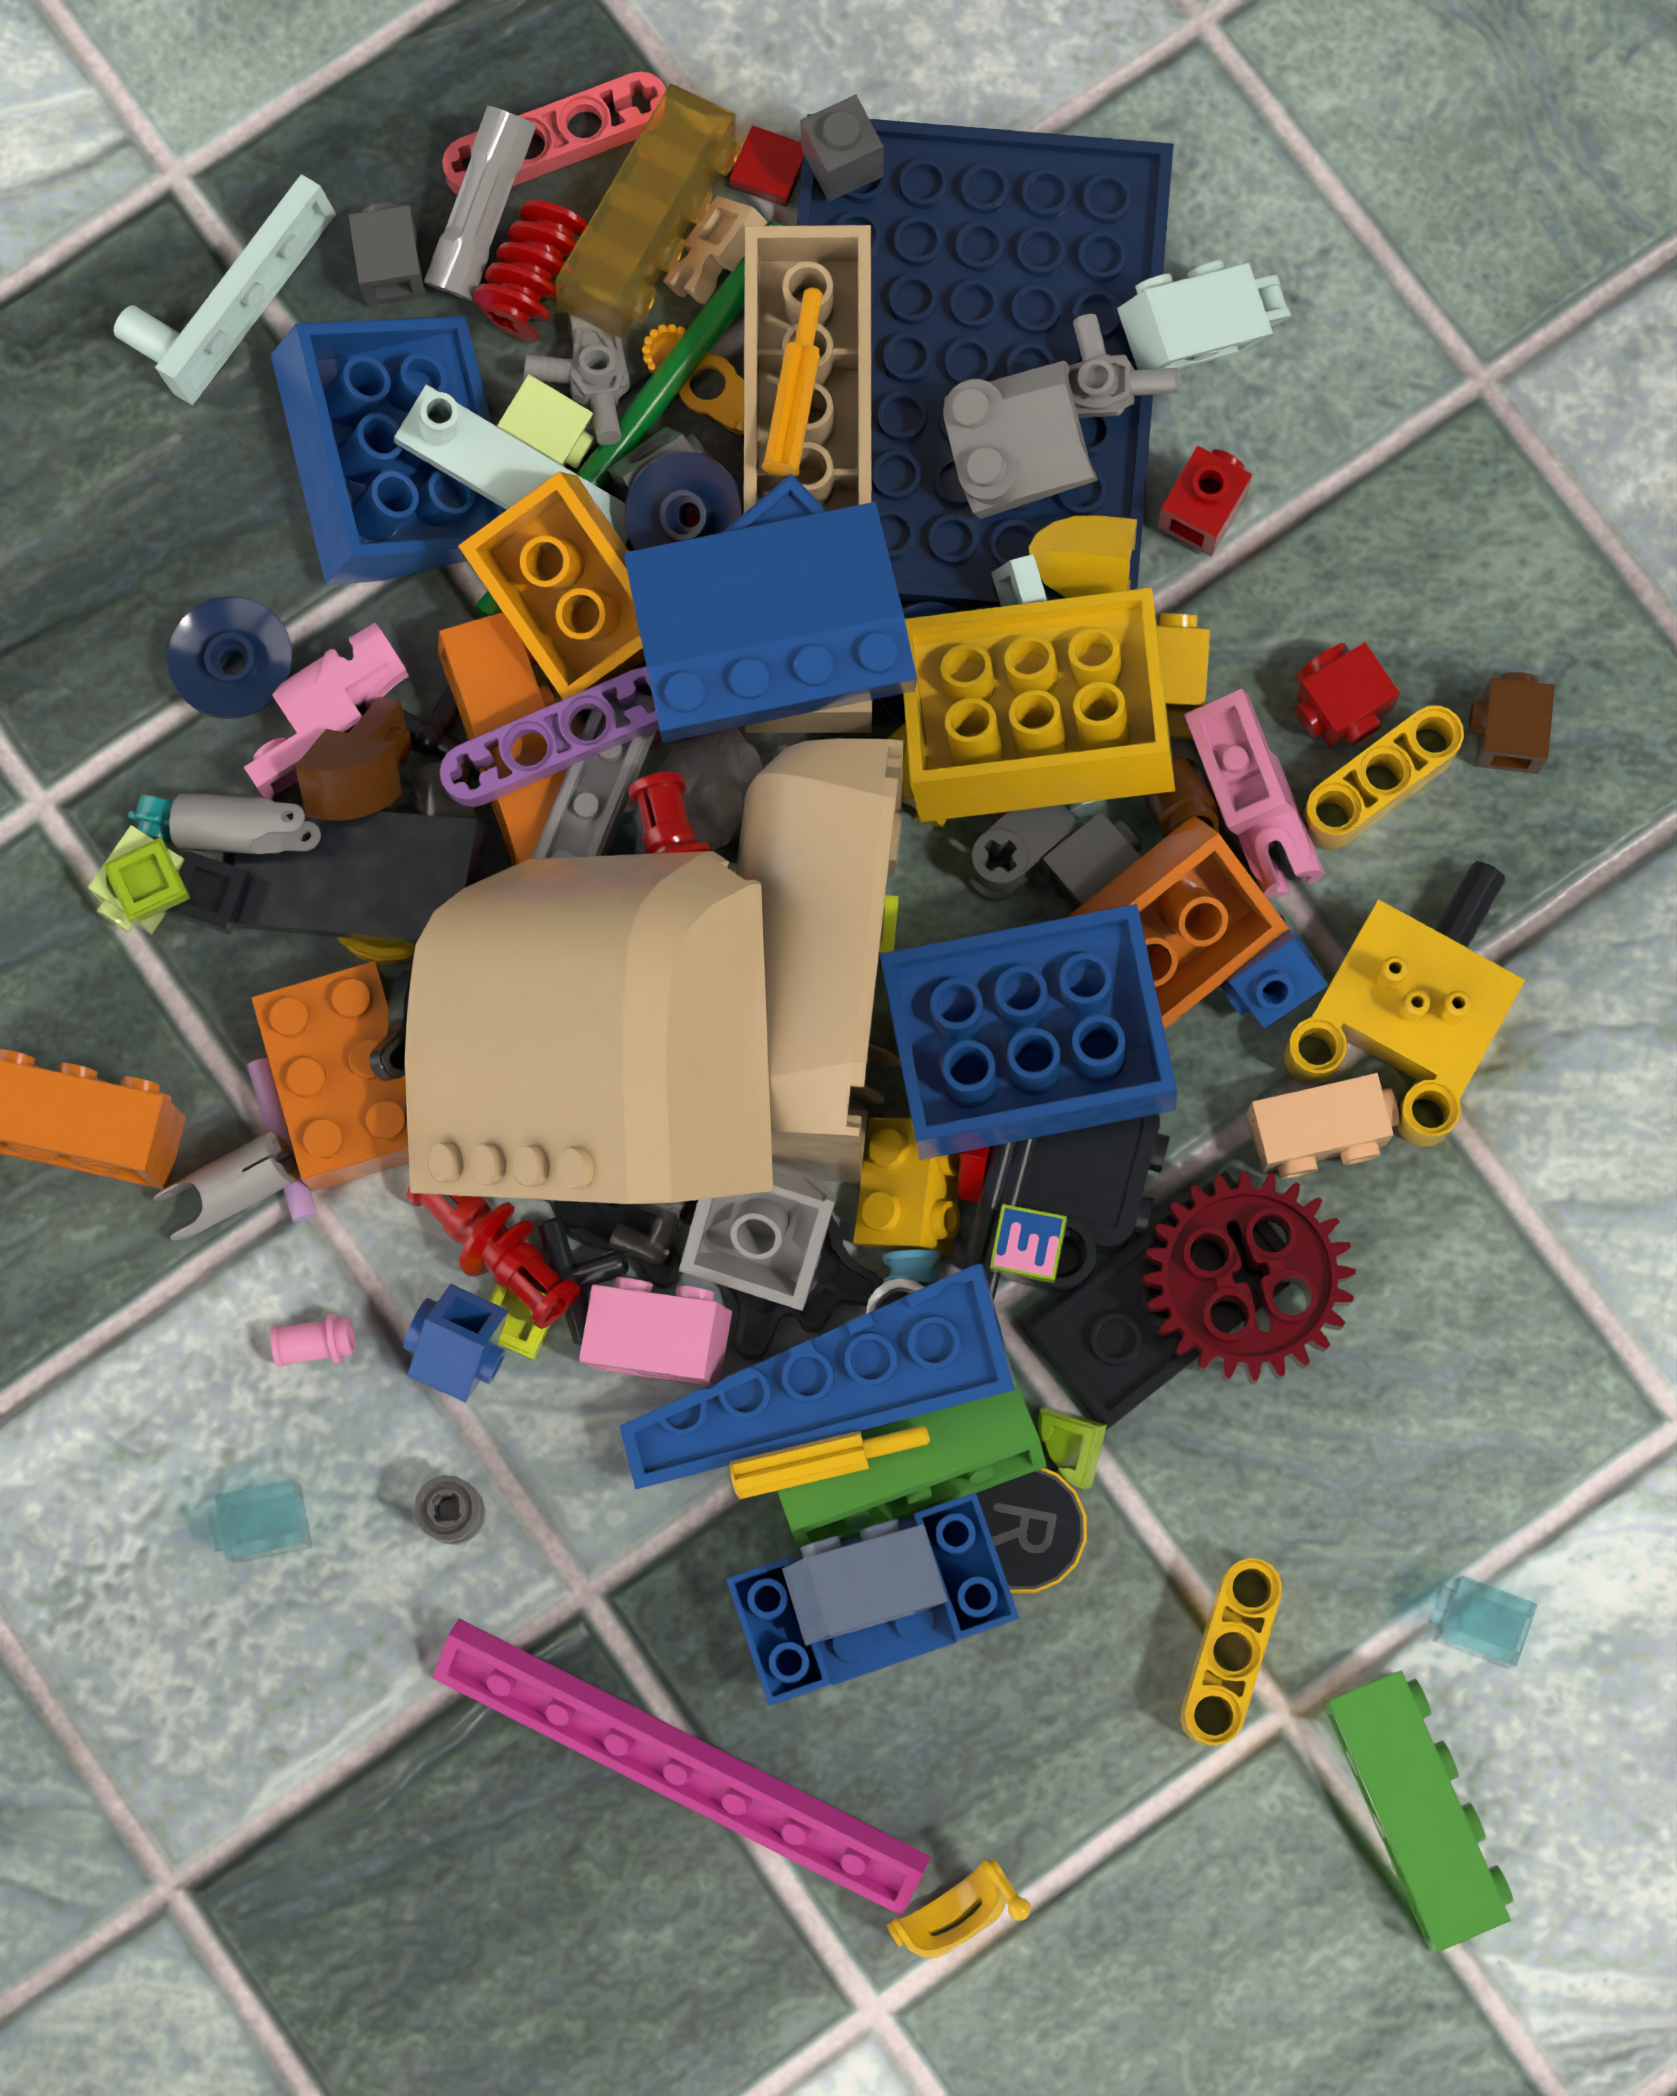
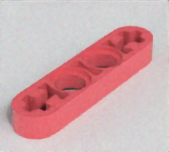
(552, 123)

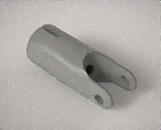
(239, 825)
(236, 1181)

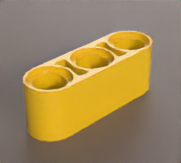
(1398, 753)
(1250, 1625)

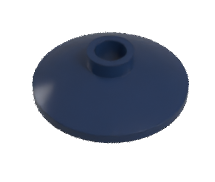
(665, 490)
(212, 635)

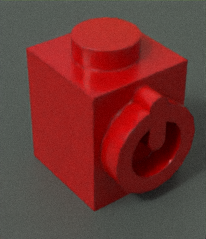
(1205, 499)
(1344, 695)

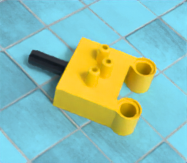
(1416, 1002)

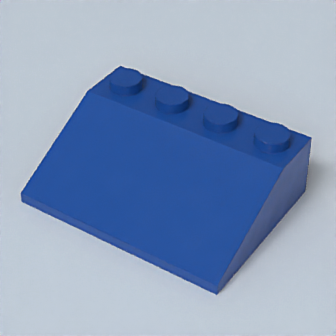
(343, 400)
(770, 622)
(1029, 1032)

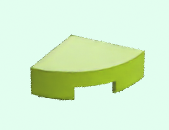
(1072, 1444)

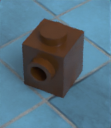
(1513, 723)

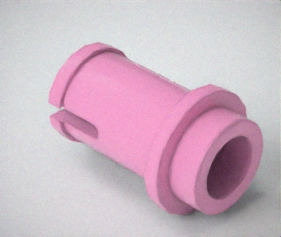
(313, 1341)

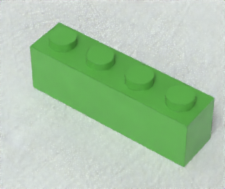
(967, 1453)
(1417, 1811)

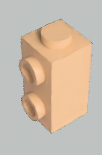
(1321, 1124)

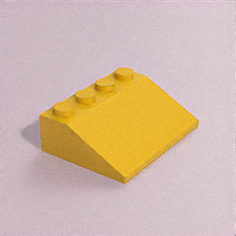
(1037, 706)

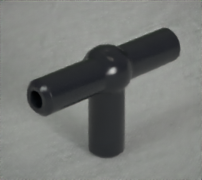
(432, 735)
(584, 1274)

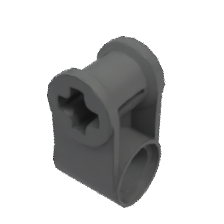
(1024, 841)

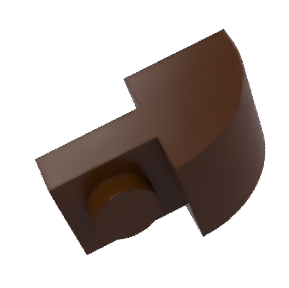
(356, 770)

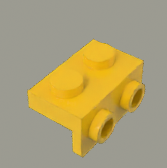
(905, 1198)

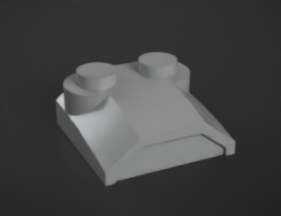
(1016, 439)
(763, 1239)

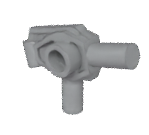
(595, 375)
(1107, 383)

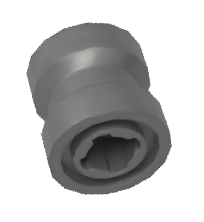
(459, 1515)

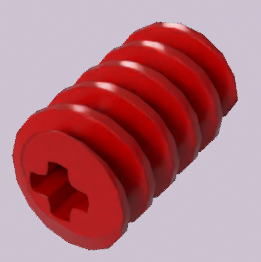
(528, 267)

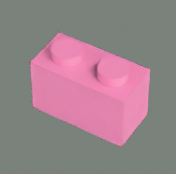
(656, 1333)

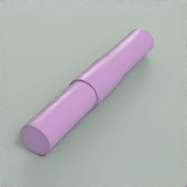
(297, 1194)

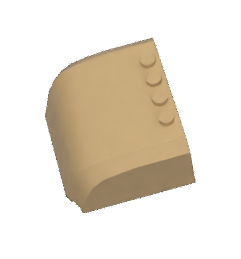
(821, 844)
(592, 1034)

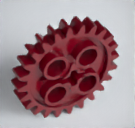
(1305, 1261)

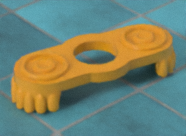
(727, 407)

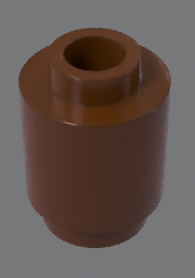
(1190, 798)

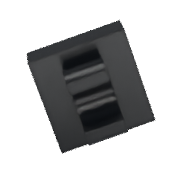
(214, 892)

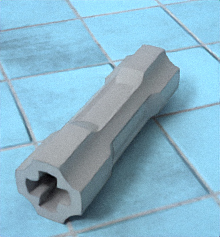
(480, 203)

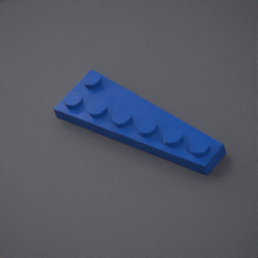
(875, 1370)

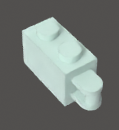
(1201, 316)

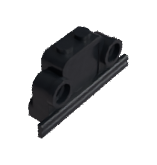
(1081, 1174)

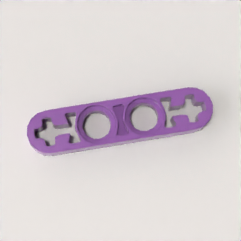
(555, 727)

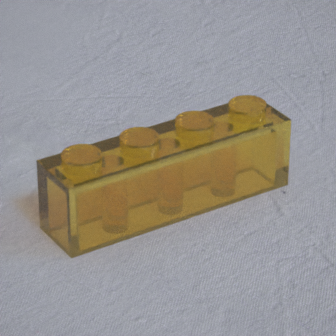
(647, 212)

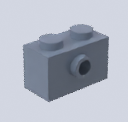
(864, 1582)

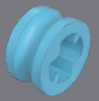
(913, 1265)

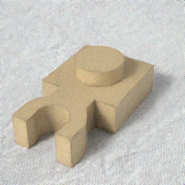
(713, 246)

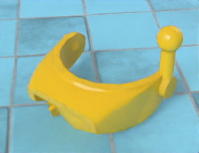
(984, 1884)

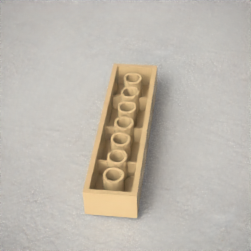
(838, 431)

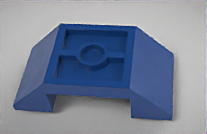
(975, 1604)

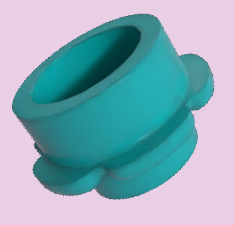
(153, 817)

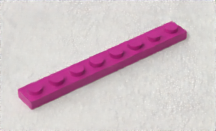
(680, 1767)

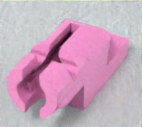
(325, 698)
(1253, 791)

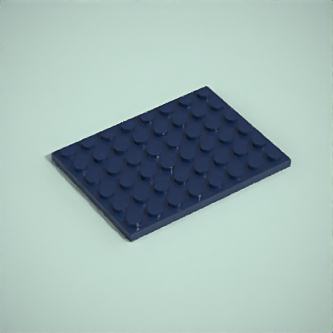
(978, 274)

